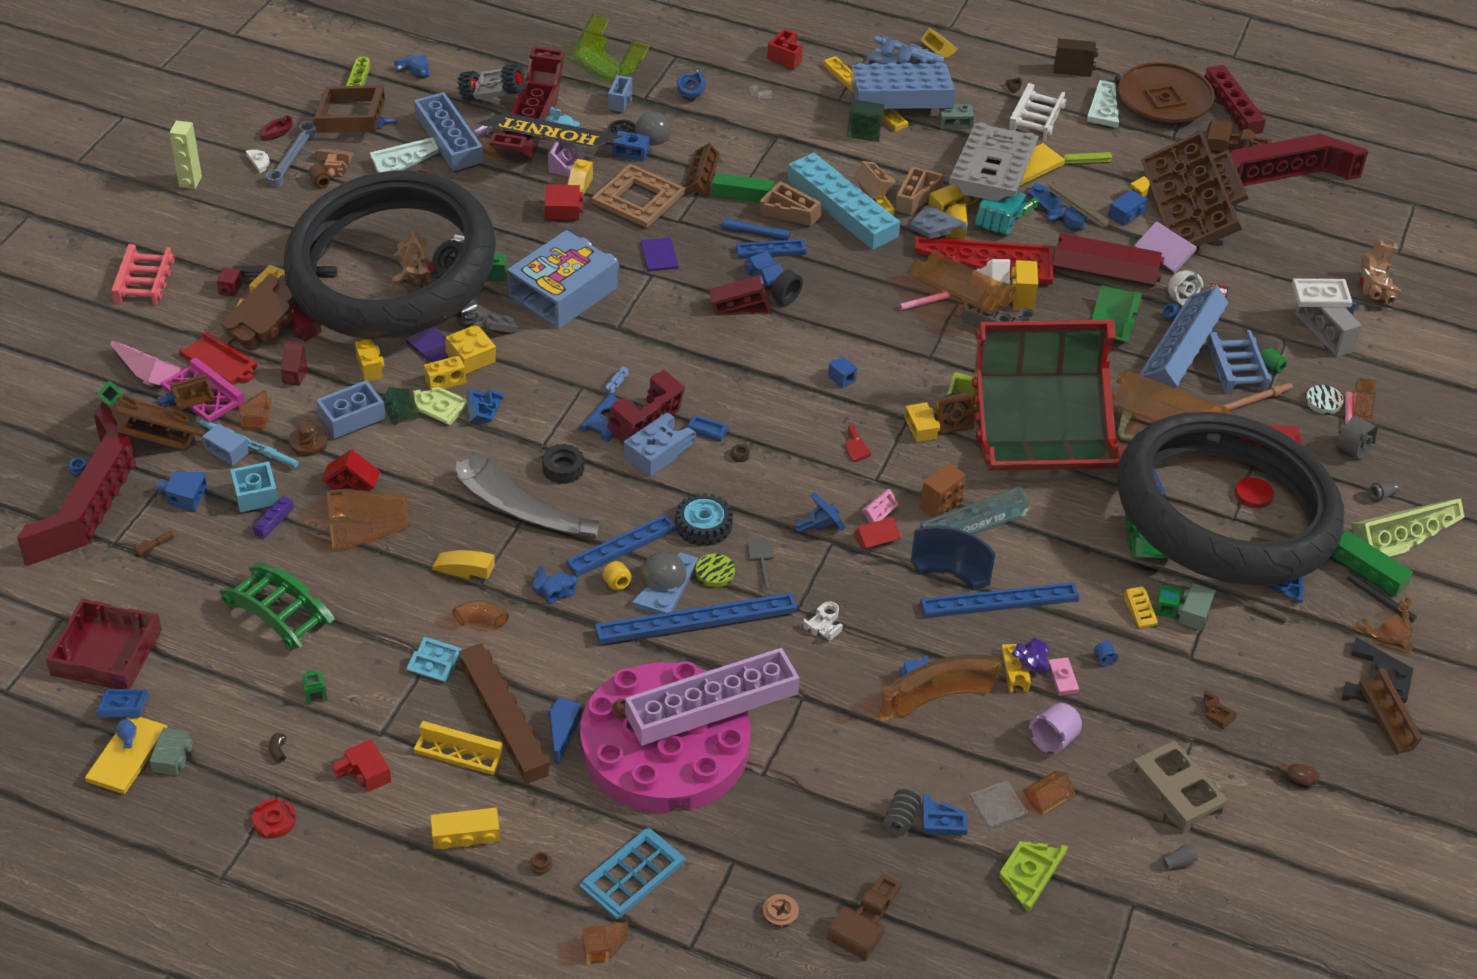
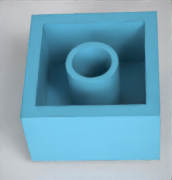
(254, 486)

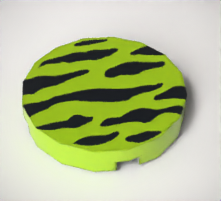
(715, 570)

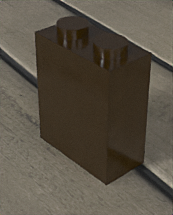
(1075, 57)

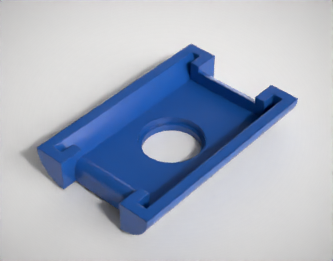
(597, 422)

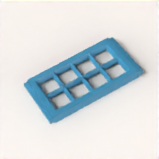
(603, 898)

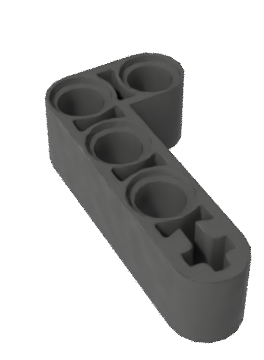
(973, 316)

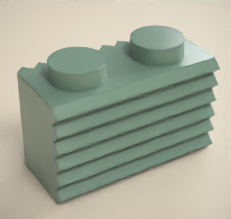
(170, 751)

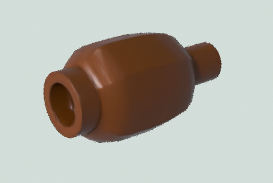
(1300, 774)

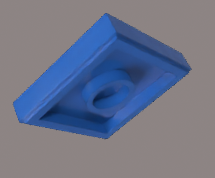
(122, 703)

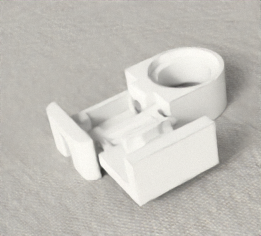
(825, 625)

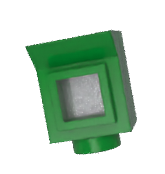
(312, 683)

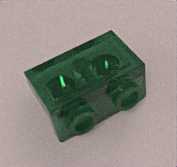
(399, 404)

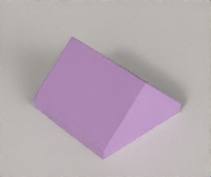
(562, 158)

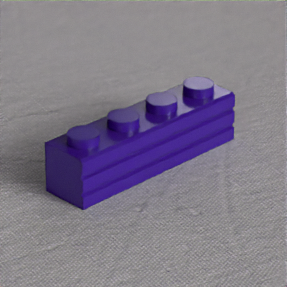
(273, 517)

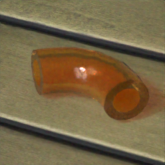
(480, 610)

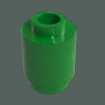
(1273, 360)

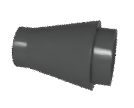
(1380, 491)
(1181, 857)

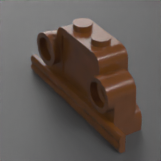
(260, 314)
(154, 423)

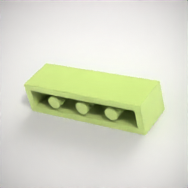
(185, 154)

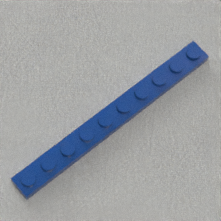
(695, 618)

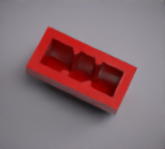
(877, 533)

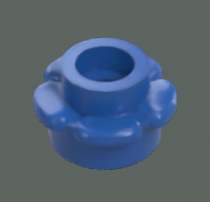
(1168, 309)
(77, 466)

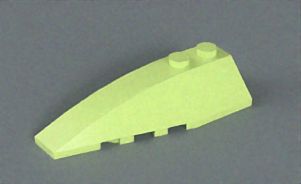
(1404, 529)

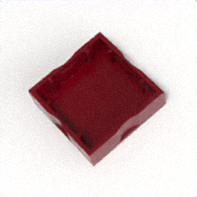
(104, 645)

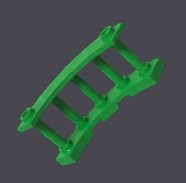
(286, 584)

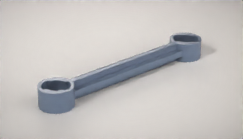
(275, 177)

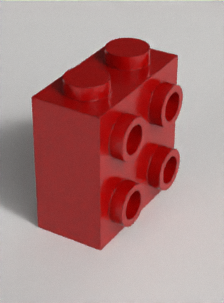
(563, 202)

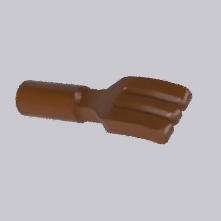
(148, 545)

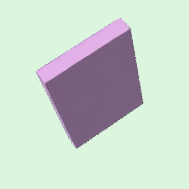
(1173, 247)

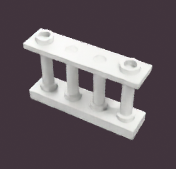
(1025, 103)

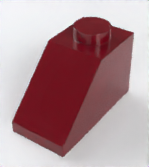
(304, 326)
(293, 363)

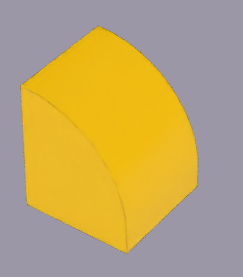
(1140, 186)

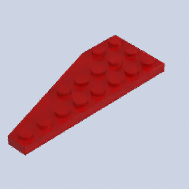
(977, 254)

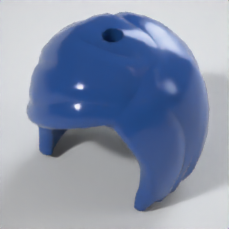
(686, 80)

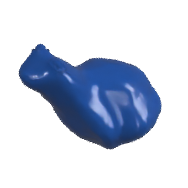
(126, 731)

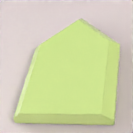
(440, 404)

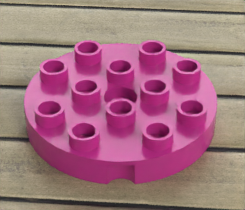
(669, 772)

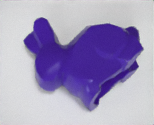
(1033, 655)

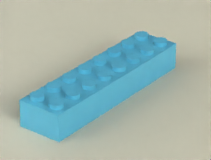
(843, 201)

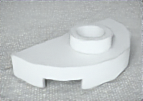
(258, 159)

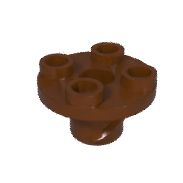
(308, 438)

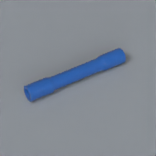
(740, 226)

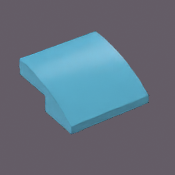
(434, 659)

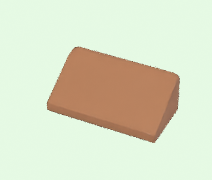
(345, 156)

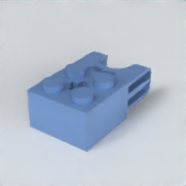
(657, 445)

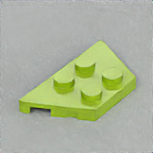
(1030, 870)

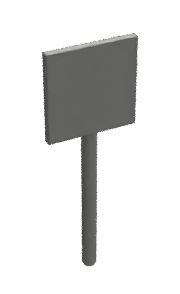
(761, 551)

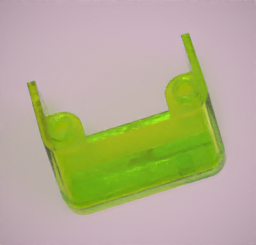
(591, 51)

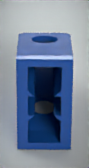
(184, 489)

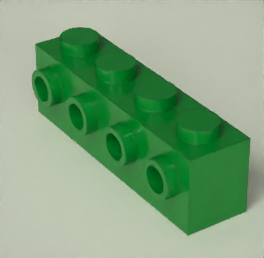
(1372, 563)

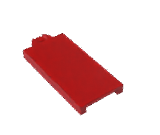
(221, 358)

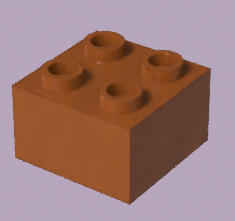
(943, 491)

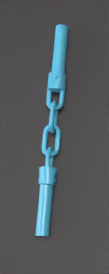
(268, 451)

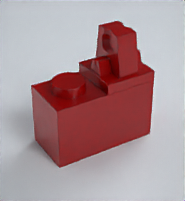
(365, 765)

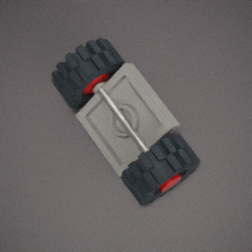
(491, 83)

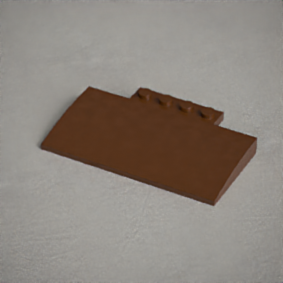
(1196, 189)

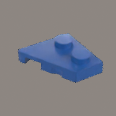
(943, 818)

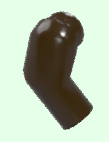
(274, 747)

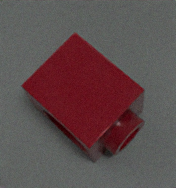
(229, 281)

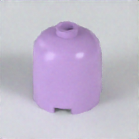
(1056, 727)

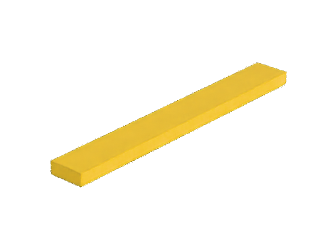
(843, 74)

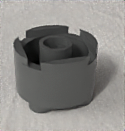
(1357, 437)

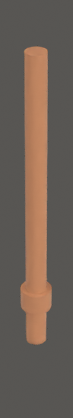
(1274, 391)

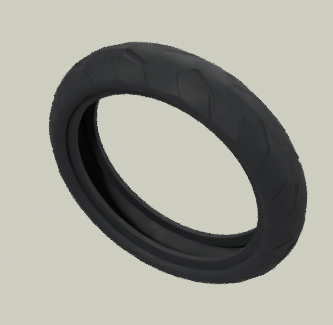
(405, 313)
(1213, 553)

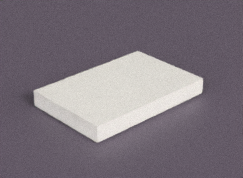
(1321, 293)

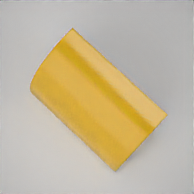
(938, 43)
(959, 212)

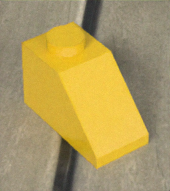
(581, 174)

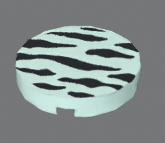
(1324, 399)

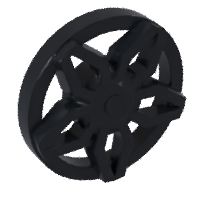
(624, 126)

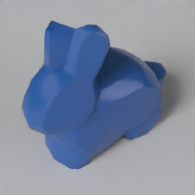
(416, 64)
(1072, 218)
(554, 586)

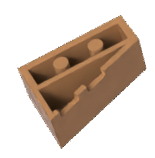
(790, 205)

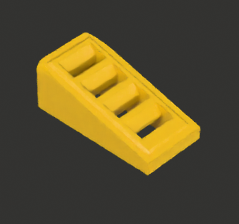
(1139, 595)

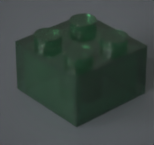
(865, 120)

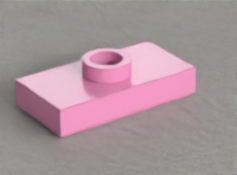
(880, 506)
(1063, 676)

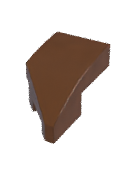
(1216, 712)

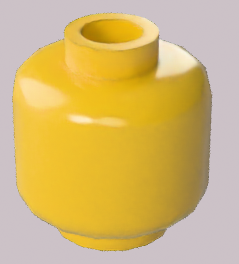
(616, 575)

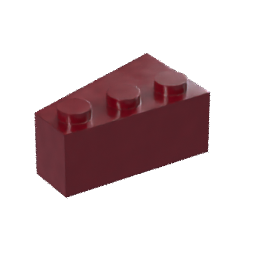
(741, 296)

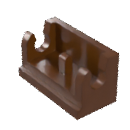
(192, 392)

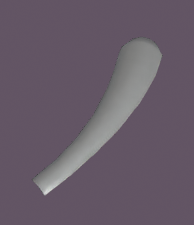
(493, 487)

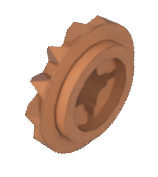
(777, 902)

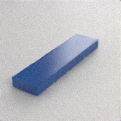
(775, 248)

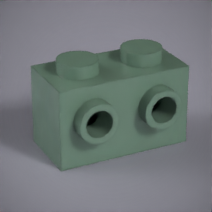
(956, 118)
(1196, 606)

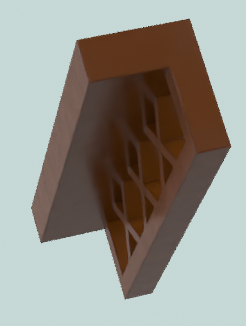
(701, 169)
(1389, 712)

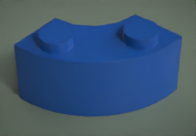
(764, 266)

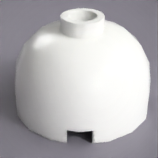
(1183, 285)

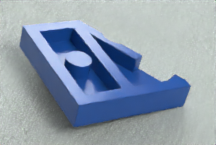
(1046, 198)

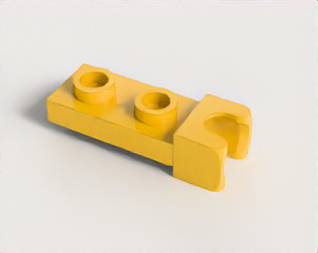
(1015, 672)

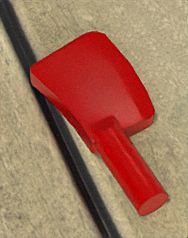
(855, 447)

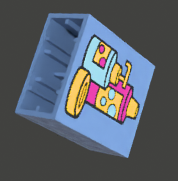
(562, 278)

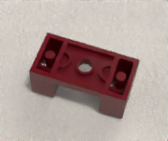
(663, 397)

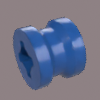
(1106, 654)

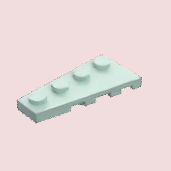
(1104, 105)
(404, 155)

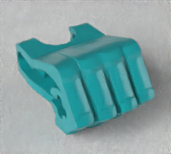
(1000, 214)

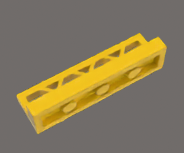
(461, 744)

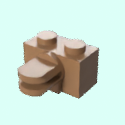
(873, 180)

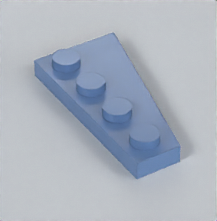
(665, 602)

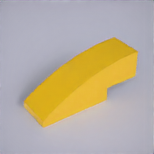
(465, 563)

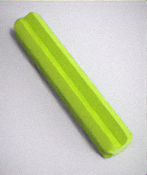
(1087, 158)

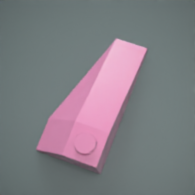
(145, 366)

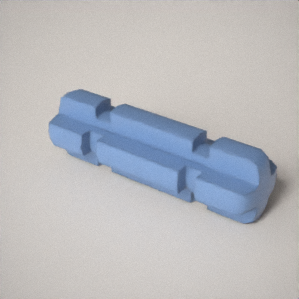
(616, 380)

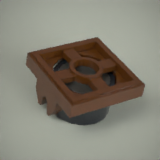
(955, 411)

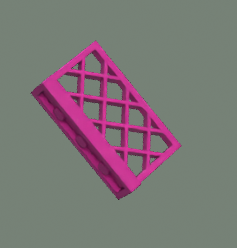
(224, 389)

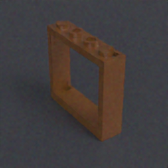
(349, 123)

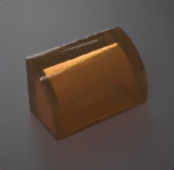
(1050, 792)

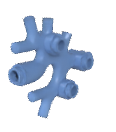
(907, 53)

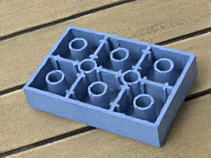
(904, 85)

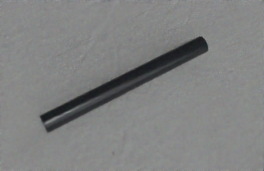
(1378, 595)

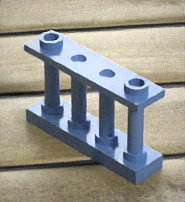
(1225, 369)

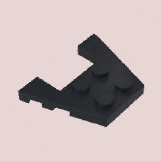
(1398, 672)

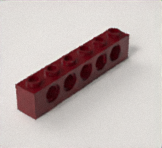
(1235, 99)

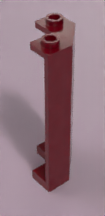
(1108, 259)

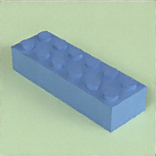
(449, 130)

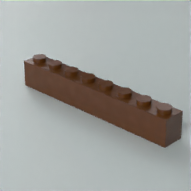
(504, 713)

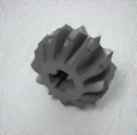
(466, 315)

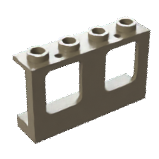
(1167, 789)

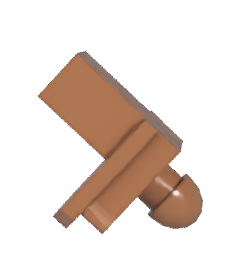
(335, 167)

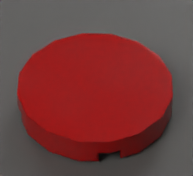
(1254, 492)
(273, 818)

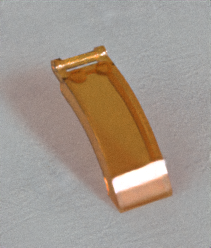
(939, 679)

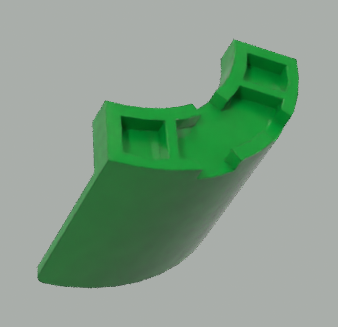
(1120, 307)
(1139, 545)

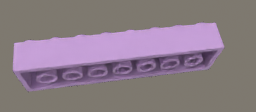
(711, 696)

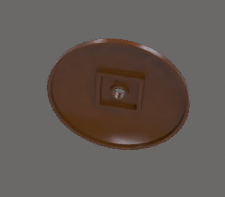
(1166, 92)

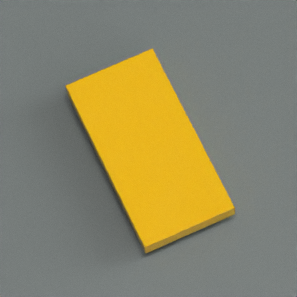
(1041, 162)
(120, 766)

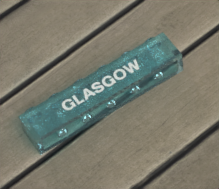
(985, 513)

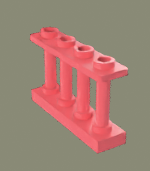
(129, 267)

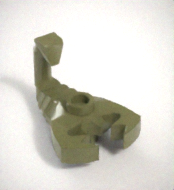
(1126, 416)

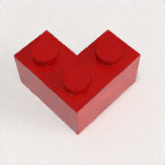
(785, 50)
(351, 470)

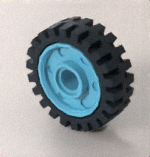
(703, 519)

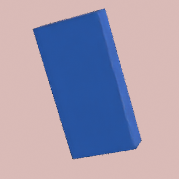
(708, 428)

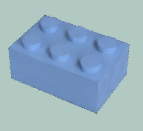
(350, 409)

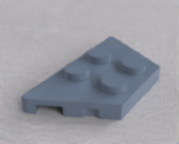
(935, 223)

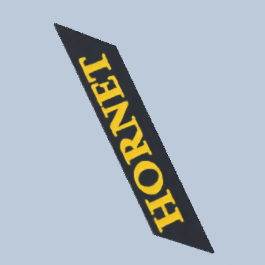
(549, 130)

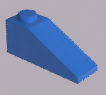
(564, 720)

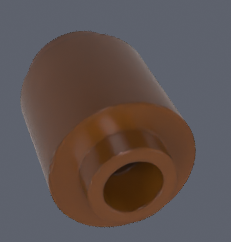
(319, 175)

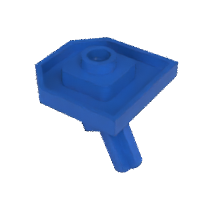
(821, 516)

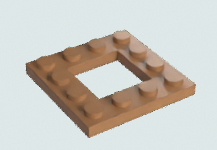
(666, 191)

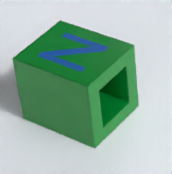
(499, 268)
(1168, 601)

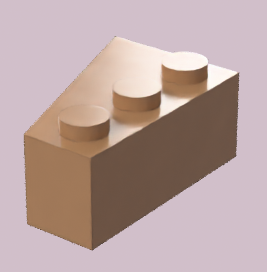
(916, 189)

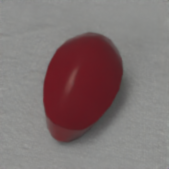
(276, 127)

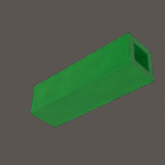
(740, 187)
(110, 393)

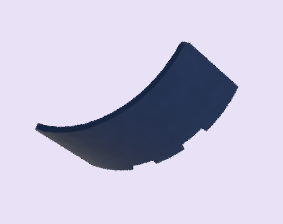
(954, 551)

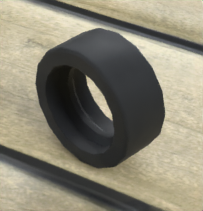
(787, 287)

